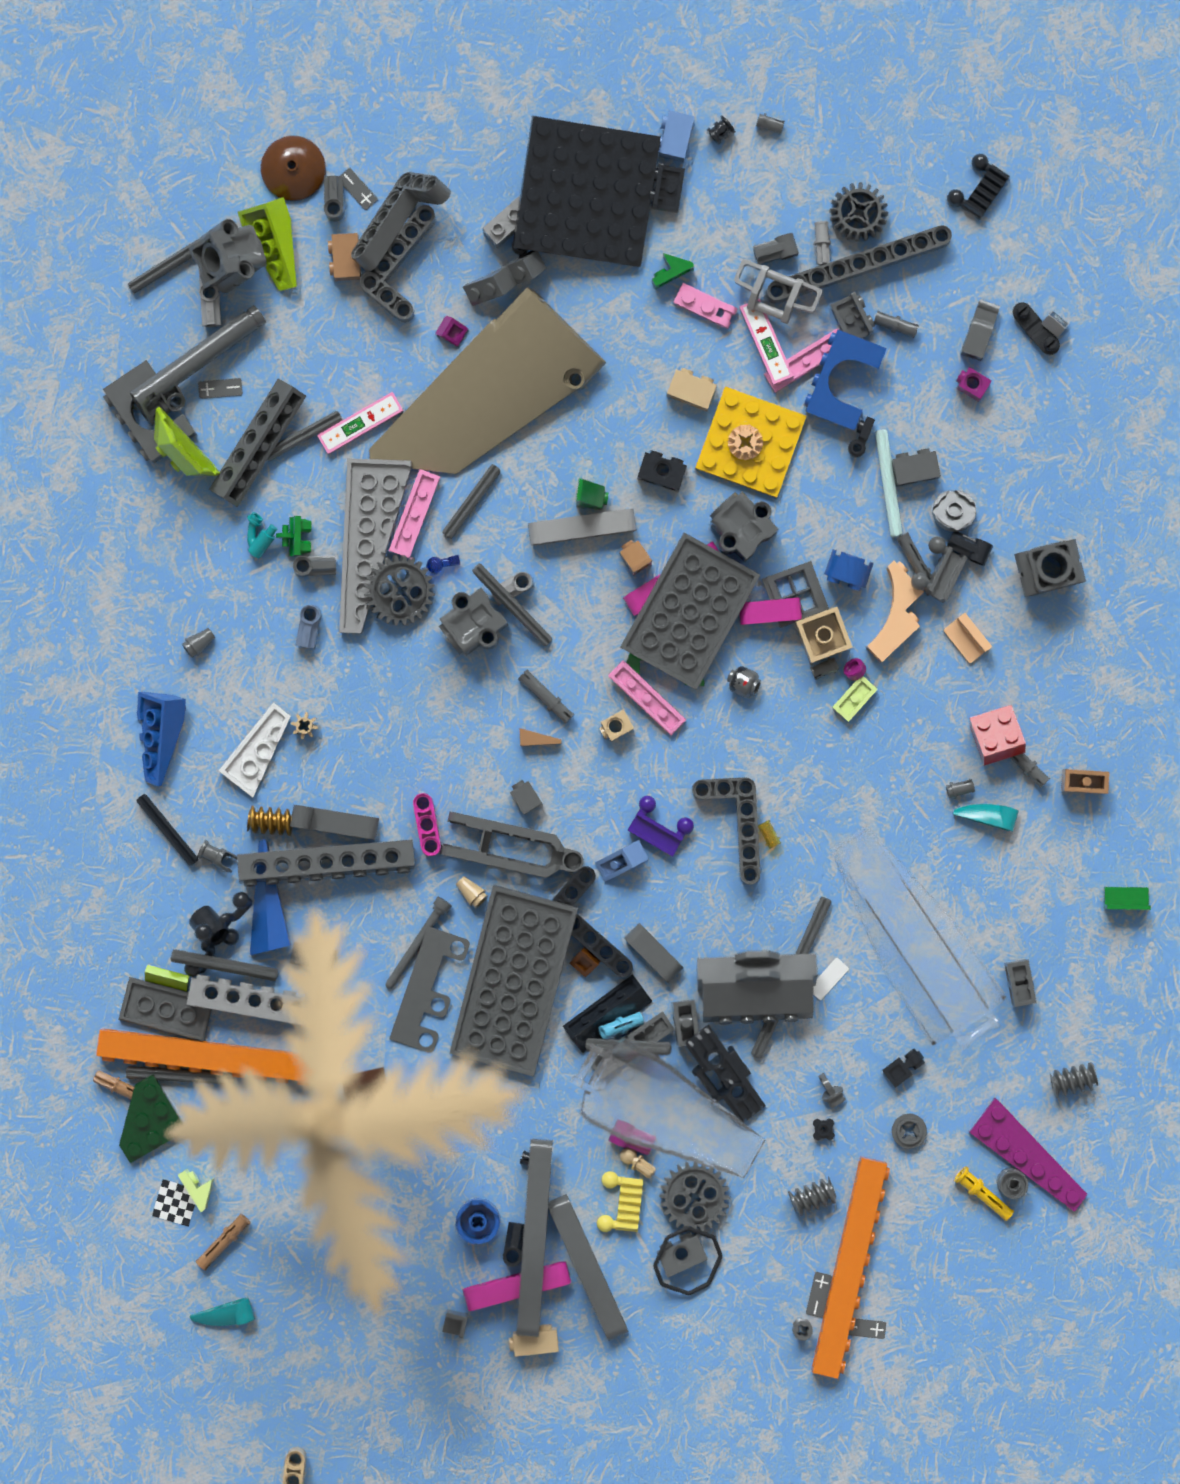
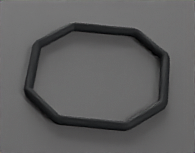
(655, 1265)

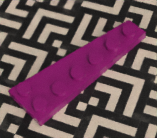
(1015, 1144)

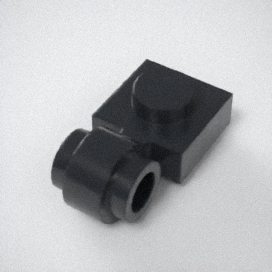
(864, 429)
(898, 1071)

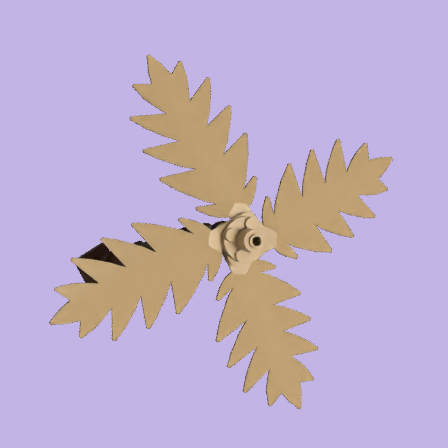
(363, 1117)

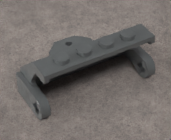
(757, 987)

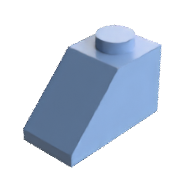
(621, 860)

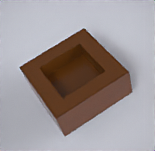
(584, 962)

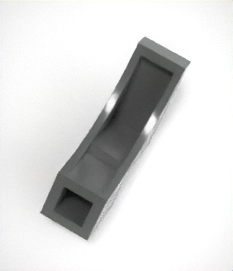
(502, 280)

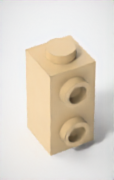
(527, 1345)

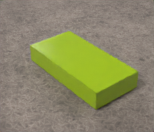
(166, 978)

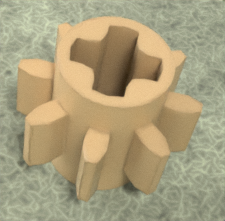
(311, 726)

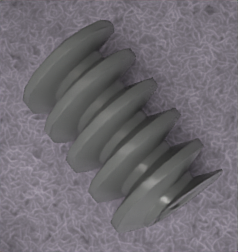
(1074, 1079)
(813, 1196)

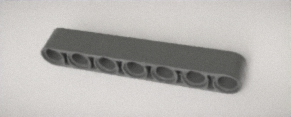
(587, 1267)

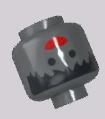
(744, 682)

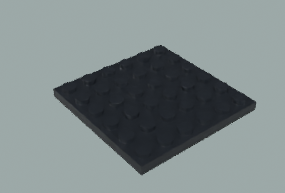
(586, 191)

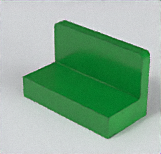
(1126, 898)

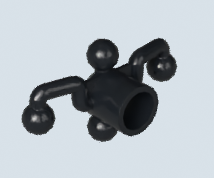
(214, 929)

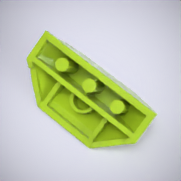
(180, 448)

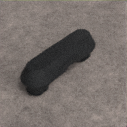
(1034, 329)

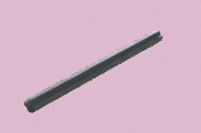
(803, 948)

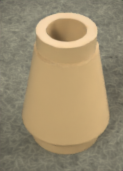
(472, 892)

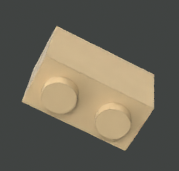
(691, 389)

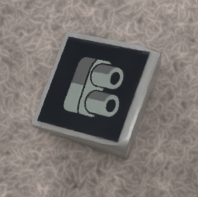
(1055, 324)

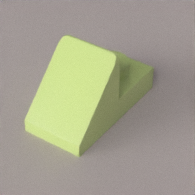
(199, 1194)

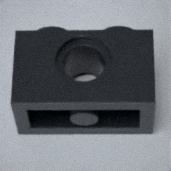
(649, 474)

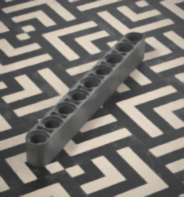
(867, 257)
(534, 1237)

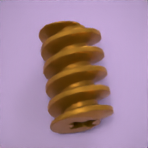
(269, 820)

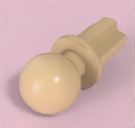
(629, 1156)

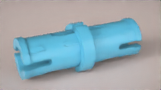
(609, 1029)

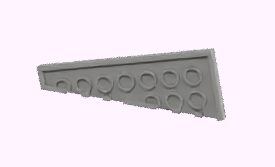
(371, 510)

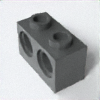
(1020, 982)

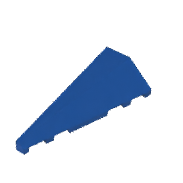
(268, 921)

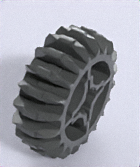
(853, 204)

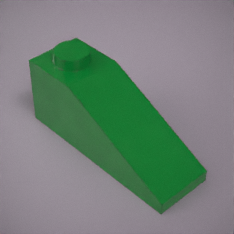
(591, 495)

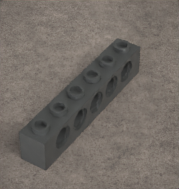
(257, 442)

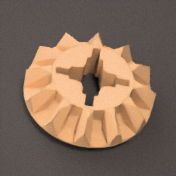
(745, 452)

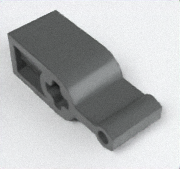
(980, 330)

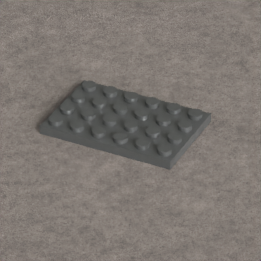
(690, 611)

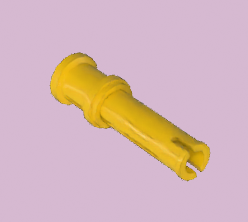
(976, 1187)

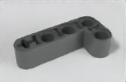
(334, 822)

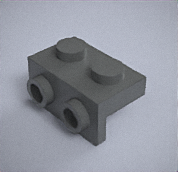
(852, 317)

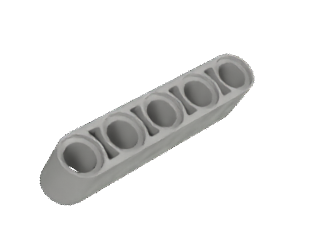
(582, 527)

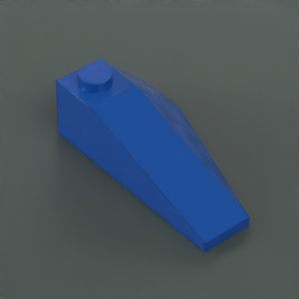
(161, 725)

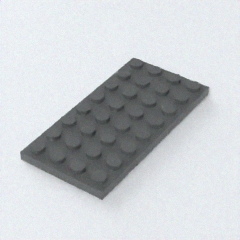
(513, 980)

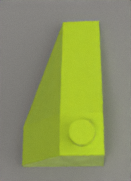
(274, 230)

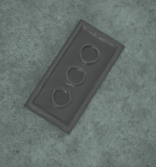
(163, 1009)

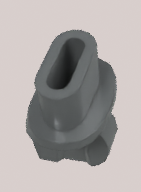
(832, 1095)

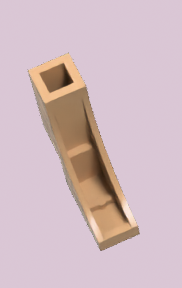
(899, 622)

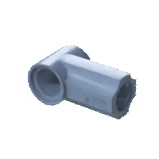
(308, 629)

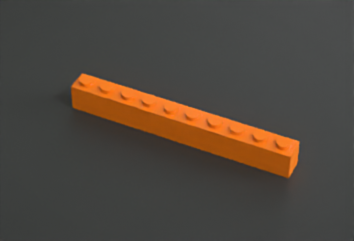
(198, 1055)
(849, 1267)

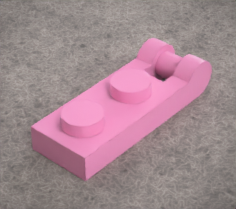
(704, 305)

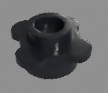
(819, 1124)

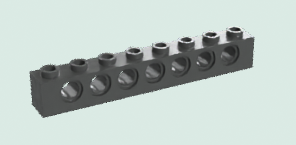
(335, 854)

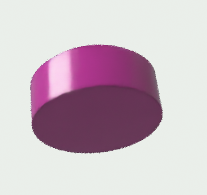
(854, 669)

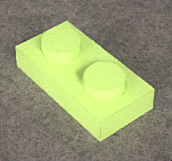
(854, 698)

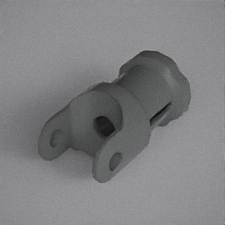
(215, 855)

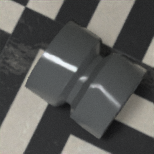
(1012, 1183)

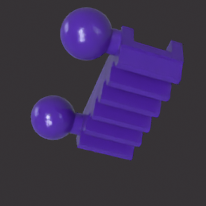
(656, 833)

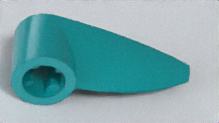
(989, 814)
(227, 1314)

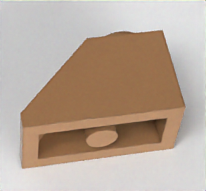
(635, 556)

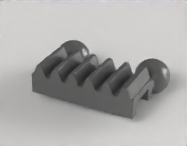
(945, 572)

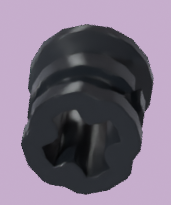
(720, 130)

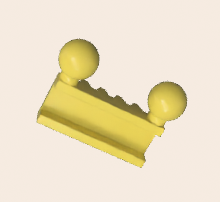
(628, 1203)

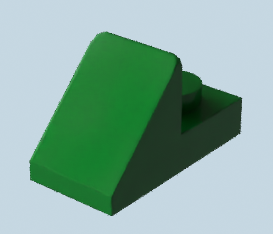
(677, 268)

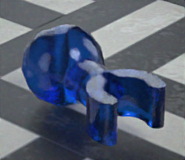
(436, 564)

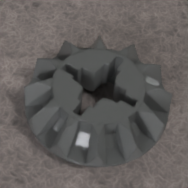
(910, 1141)

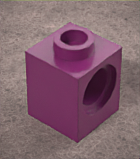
(983, 383)

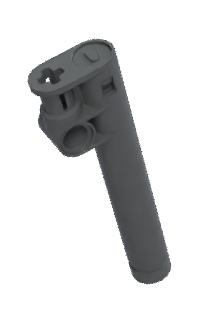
(164, 385)

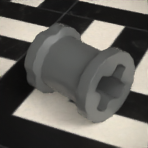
(804, 1322)

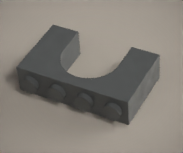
(119, 395)

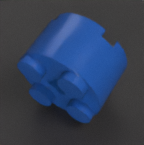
(848, 569)
(480, 1233)

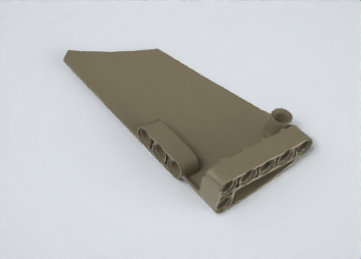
(492, 389)

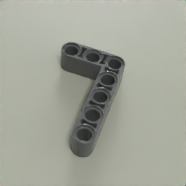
(393, 214)
(395, 261)
(742, 820)

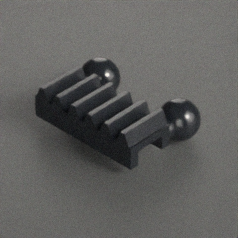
(984, 192)

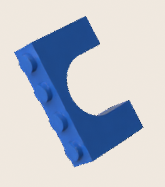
(822, 401)

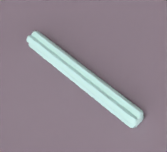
(888, 483)

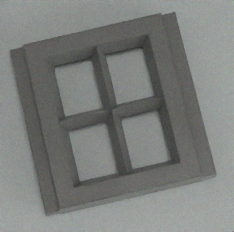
(813, 587)

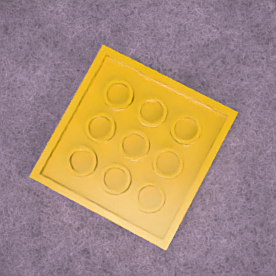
(779, 431)

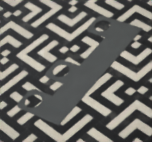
(419, 989)

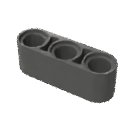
(653, 952)

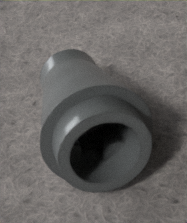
(197, 643)

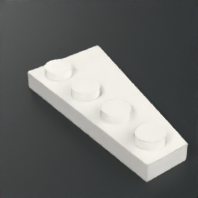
(252, 756)

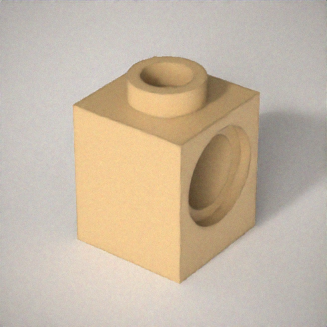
(623, 719)

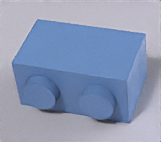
(676, 135)

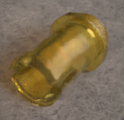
(769, 834)

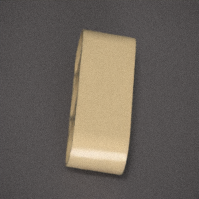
(295, 1469)

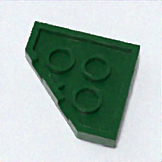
(147, 1119)

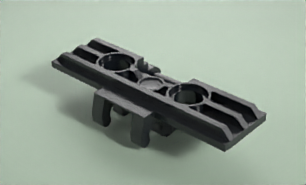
(730, 1071)

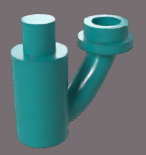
(259, 545)

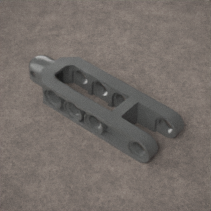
(561, 857)

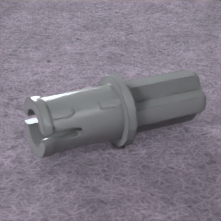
(822, 242)

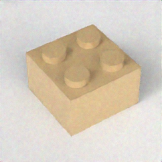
(823, 635)

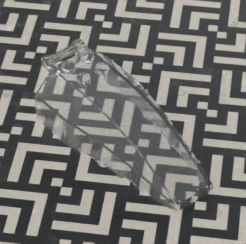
(660, 1109)

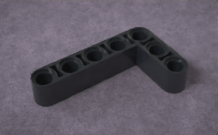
(585, 927)

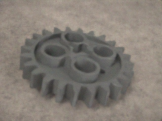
(384, 602)
(677, 1186)

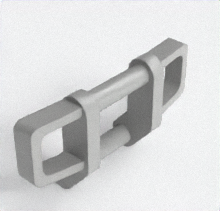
(797, 285)

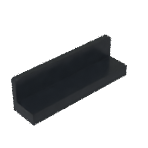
(619, 1002)

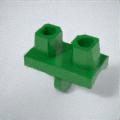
(292, 535)

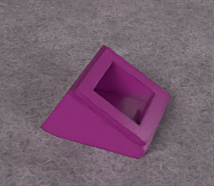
(451, 330)

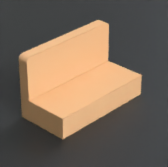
(967, 638)

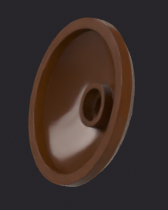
(297, 182)

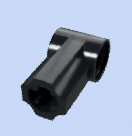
(974, 549)
(514, 1241)

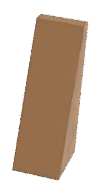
(532, 738)

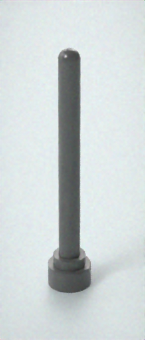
(440, 907)

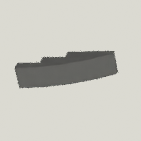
(651, 1030)

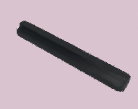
(167, 829)

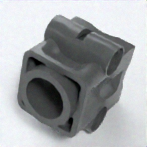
(228, 255)
(739, 522)
(1033, 578)
(468, 625)

